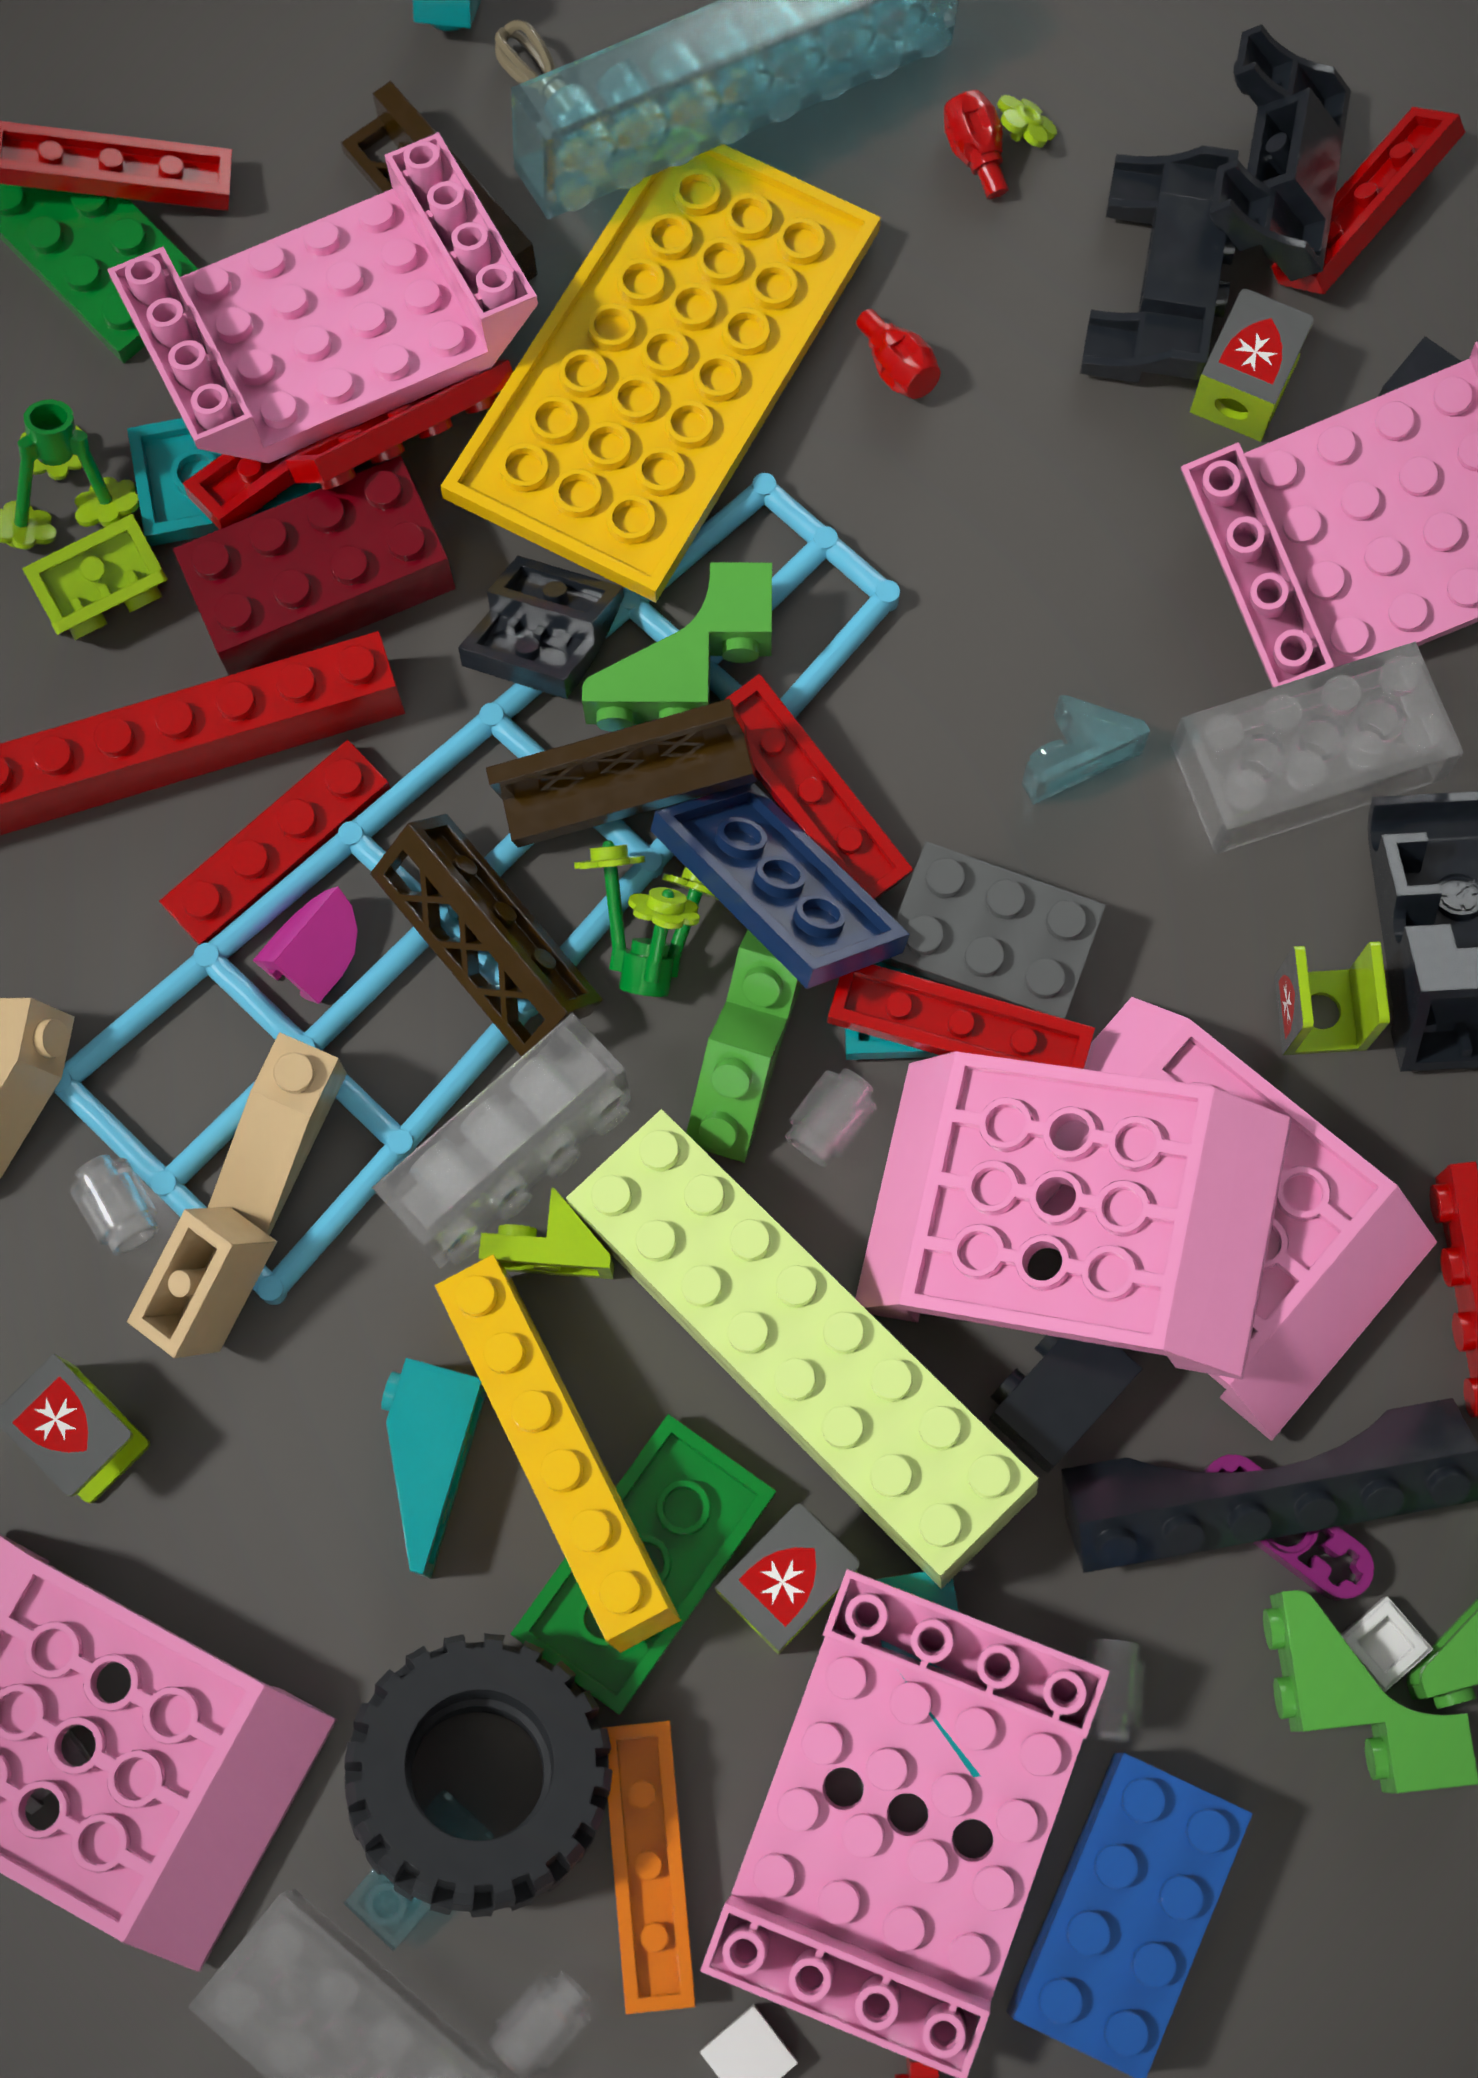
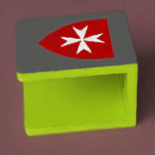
(1251, 364)
(1356, 991)
(71, 1430)
(787, 1577)

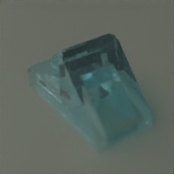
(1095, 743)

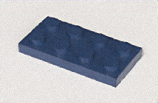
(779, 884)

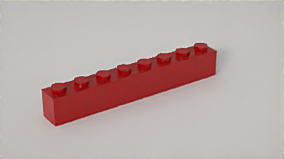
(196, 731)

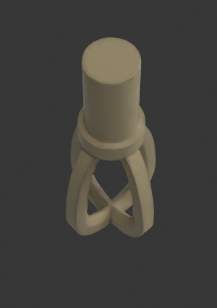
(534, 44)

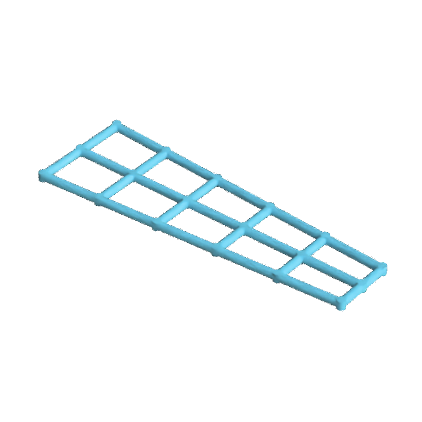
(355, 838)

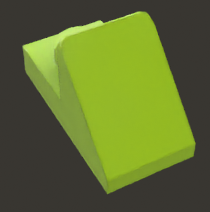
(565, 1251)

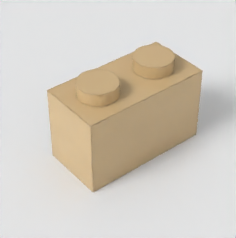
(201, 1281)

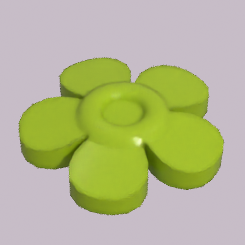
(1025, 120)

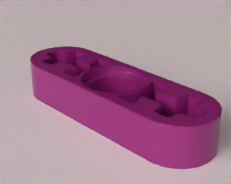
(1317, 1570)

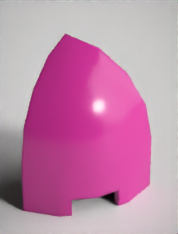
(313, 945)

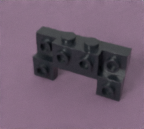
(1293, 157)
(1181, 268)

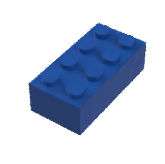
(1129, 1915)

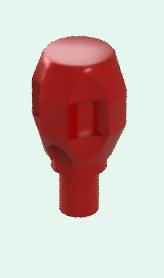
(977, 138)
(900, 356)

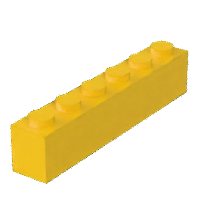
(557, 1455)

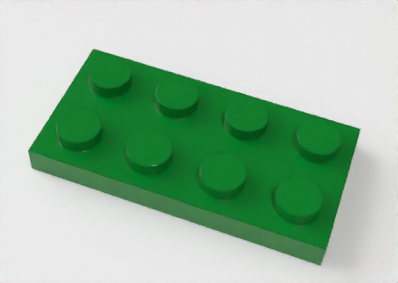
(73, 242)
(692, 1517)

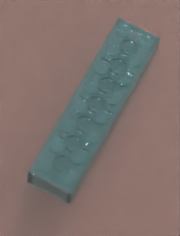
(705, 86)

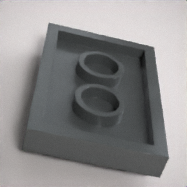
(995, 931)

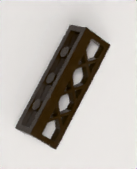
(405, 126)
(624, 773)
(489, 911)

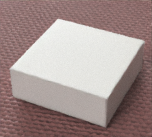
(1386, 1643)
(748, 2049)

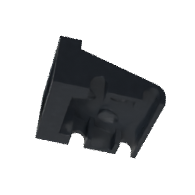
(1429, 923)

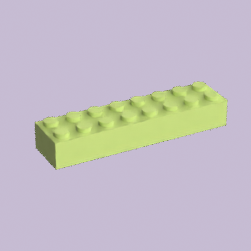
(804, 1348)

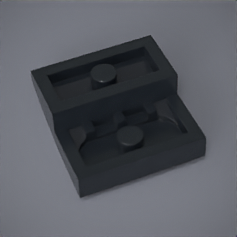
(542, 626)

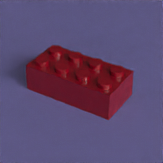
(315, 568)

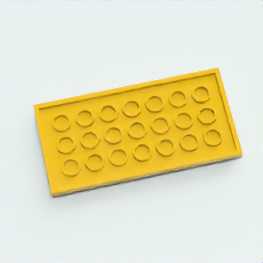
(661, 365)

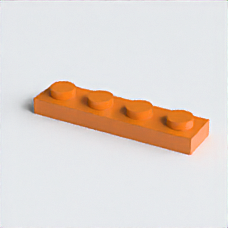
(649, 1870)

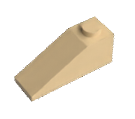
(31, 1066)
(277, 1130)

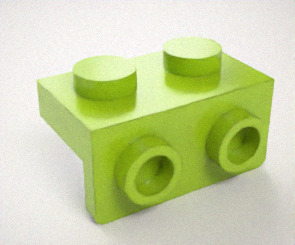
(96, 576)

